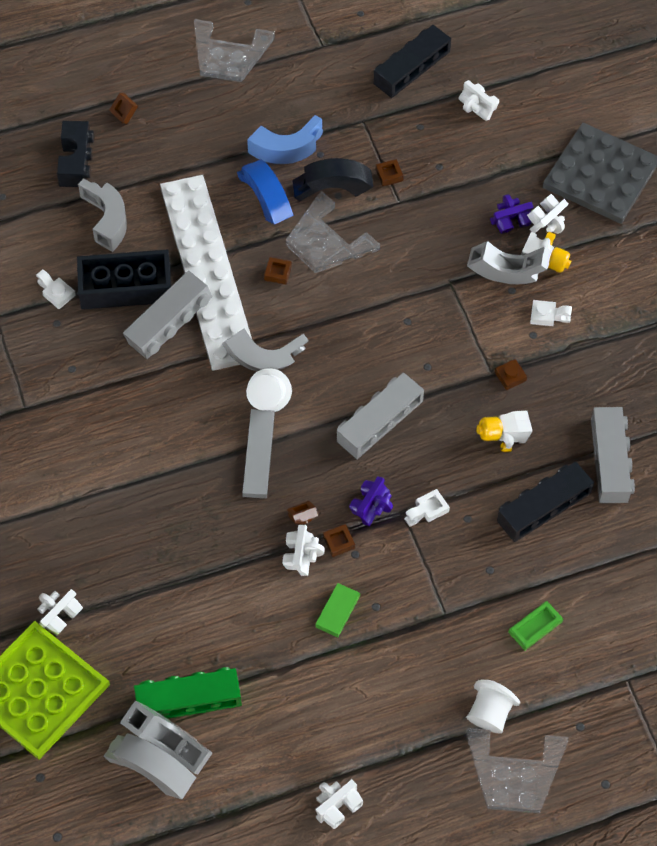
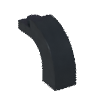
(333, 174)

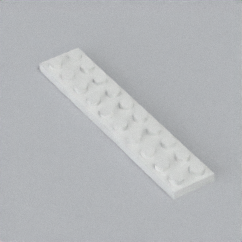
(205, 256)

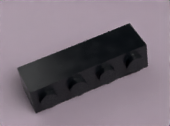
(412, 61)
(544, 501)

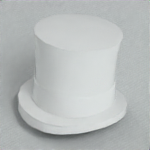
(269, 390)
(491, 705)

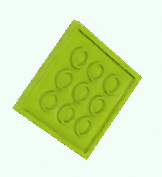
(44, 689)

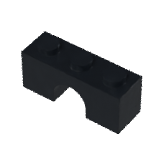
(75, 138)

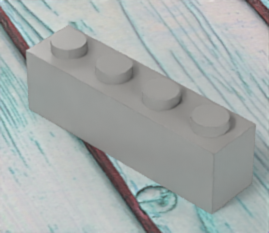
(167, 315)
(379, 415)
(611, 455)

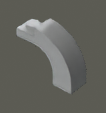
(113, 225)
(505, 267)
(255, 358)
(167, 736)
(152, 763)

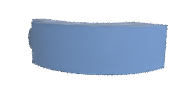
(285, 148)

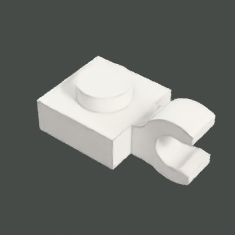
(55, 291)
(546, 313)
(428, 506)

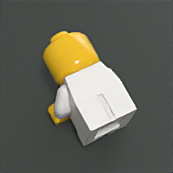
(558, 259)
(507, 428)

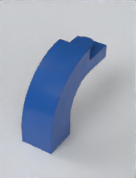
(268, 190)

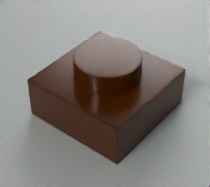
(123, 108)
(389, 172)
(277, 271)
(510, 374)
(302, 513)
(339, 540)

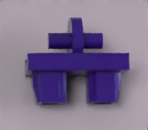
(503, 217)
(374, 502)

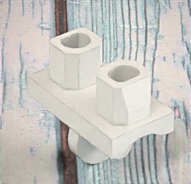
(477, 101)
(553, 208)
(306, 550)
(67, 604)
(329, 809)

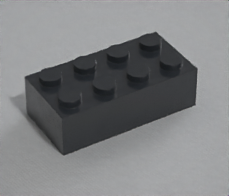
(123, 278)

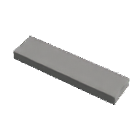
(258, 453)

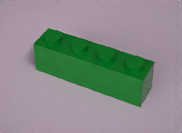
(191, 694)

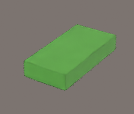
(337, 610)
(535, 625)

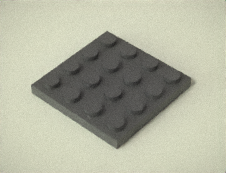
(601, 173)

